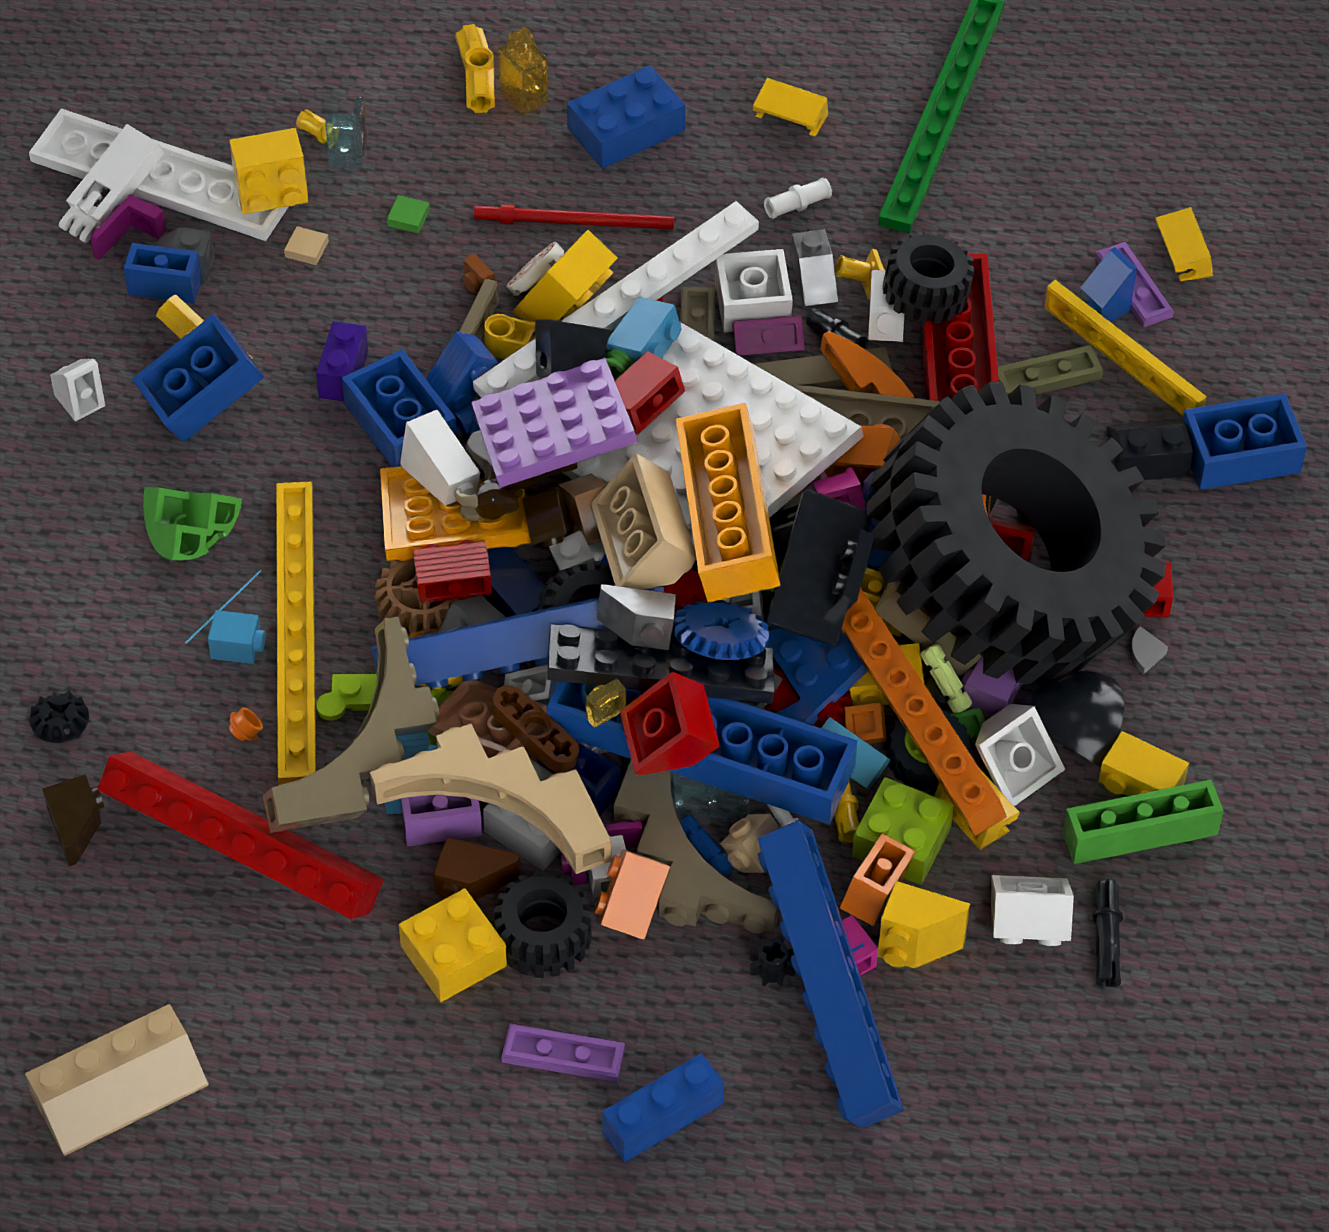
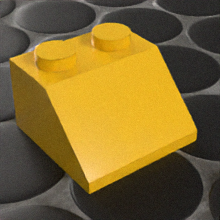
(920, 926)

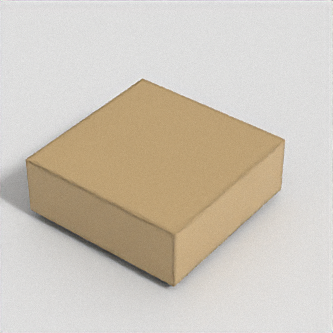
(306, 245)

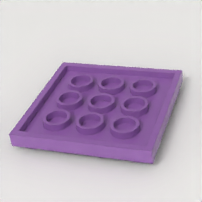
(553, 422)

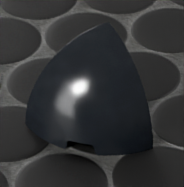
(1081, 712)

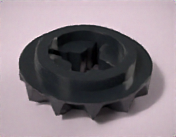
(57, 729)

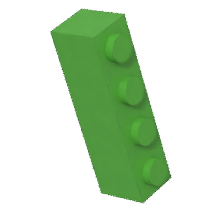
(1142, 821)

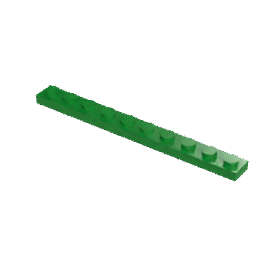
(940, 115)

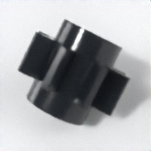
(762, 961)

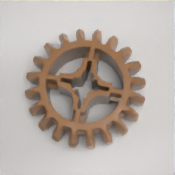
(399, 597)

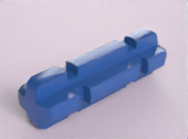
(706, 845)

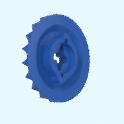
(720, 630)

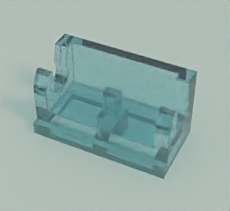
(707, 802)

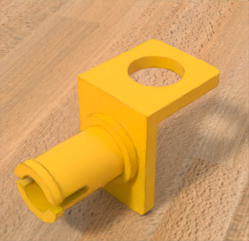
(859, 270)

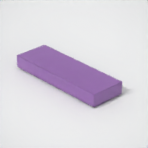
(1147, 301)
(563, 1052)

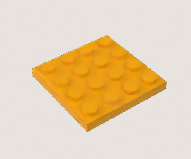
(419, 519)

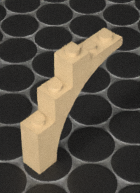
(462, 769)

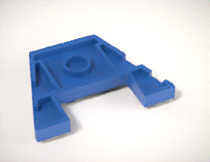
(814, 671)

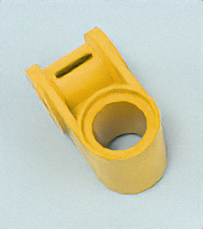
(506, 335)

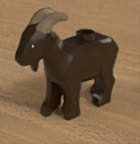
(490, 499)

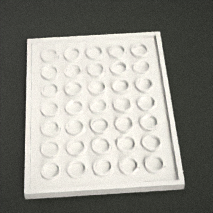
(791, 430)

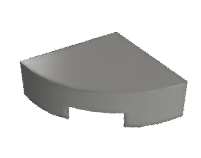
(1146, 650)

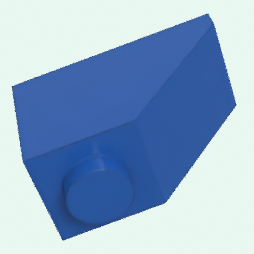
(1110, 286)

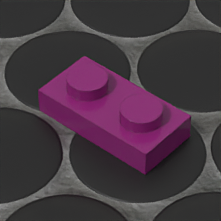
(768, 336)

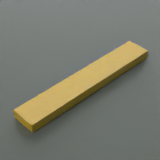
(1122, 349)

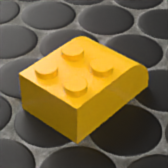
(568, 281)

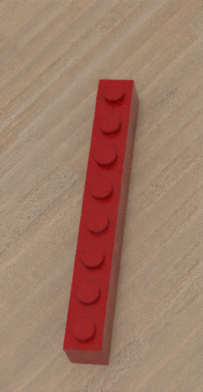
(240, 834)

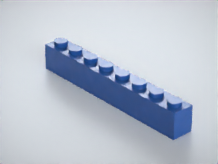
(494, 643)
(829, 975)

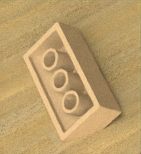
(643, 527)
(116, 1079)

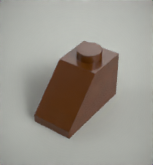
(474, 868)

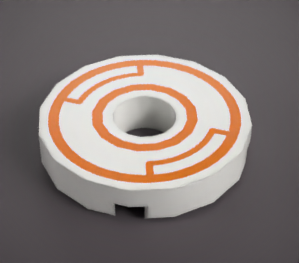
(535, 269)

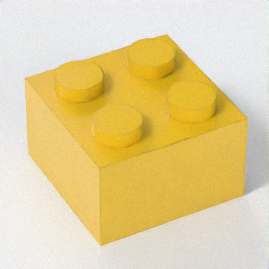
(269, 171)
(452, 945)

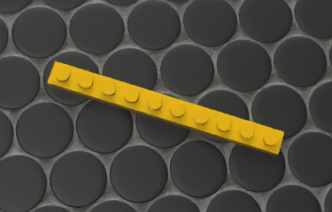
(295, 632)

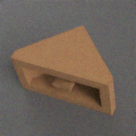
(578, 498)

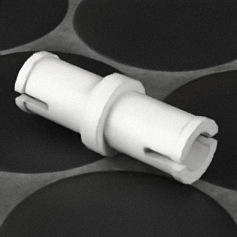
(797, 198)

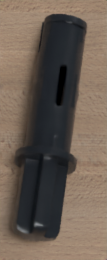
(1107, 920)

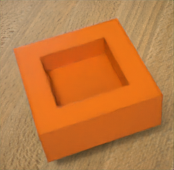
(867, 722)

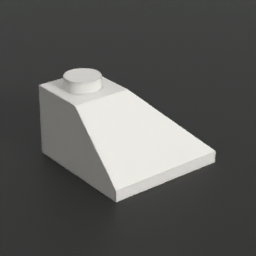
(1018, 752)

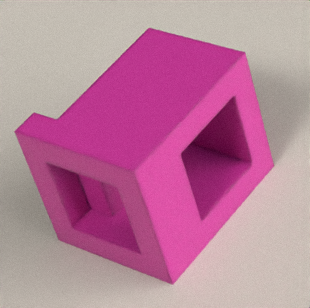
(842, 488)

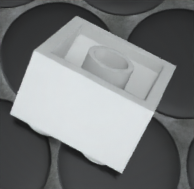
(1031, 909)

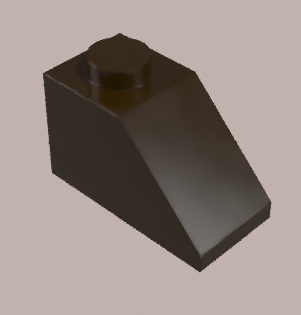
(74, 814)

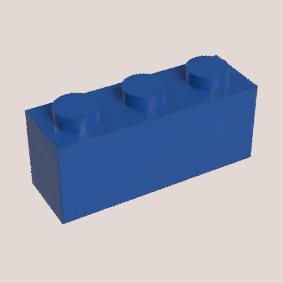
(662, 1107)

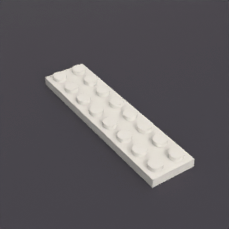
(177, 180)

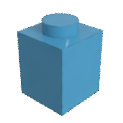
(235, 637)

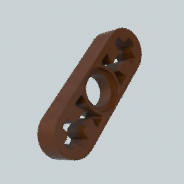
(537, 744)

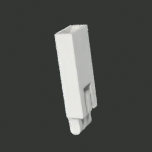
(120, 171)

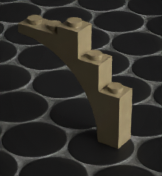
(395, 710)
(691, 882)

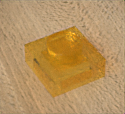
(605, 702)

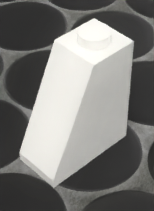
(437, 458)

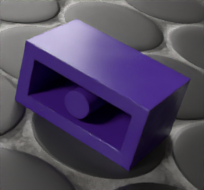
(343, 354)

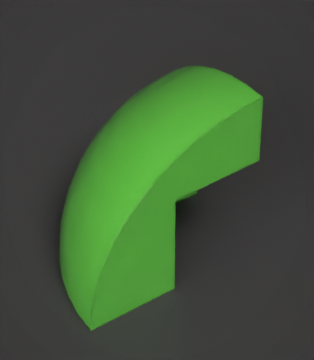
(187, 523)

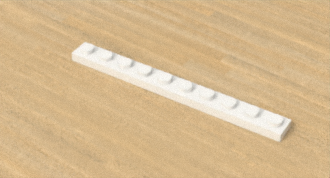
(648, 281)

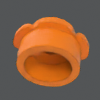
(245, 724)

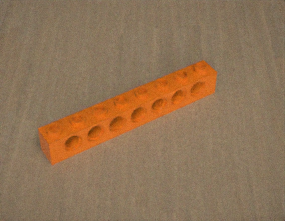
(922, 717)

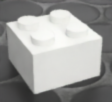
(752, 286)

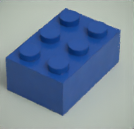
(626, 116)
(198, 378)
(387, 397)
(1244, 441)

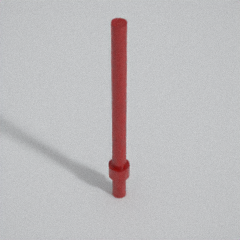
(508, 214)

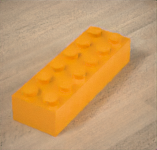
(727, 503)

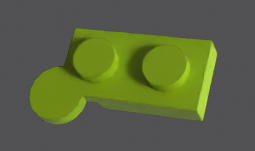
(348, 691)

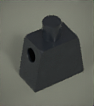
(567, 345)

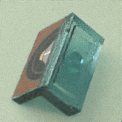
(347, 137)

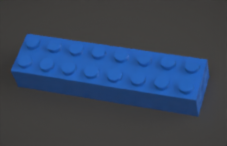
(757, 754)

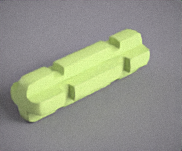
(946, 678)

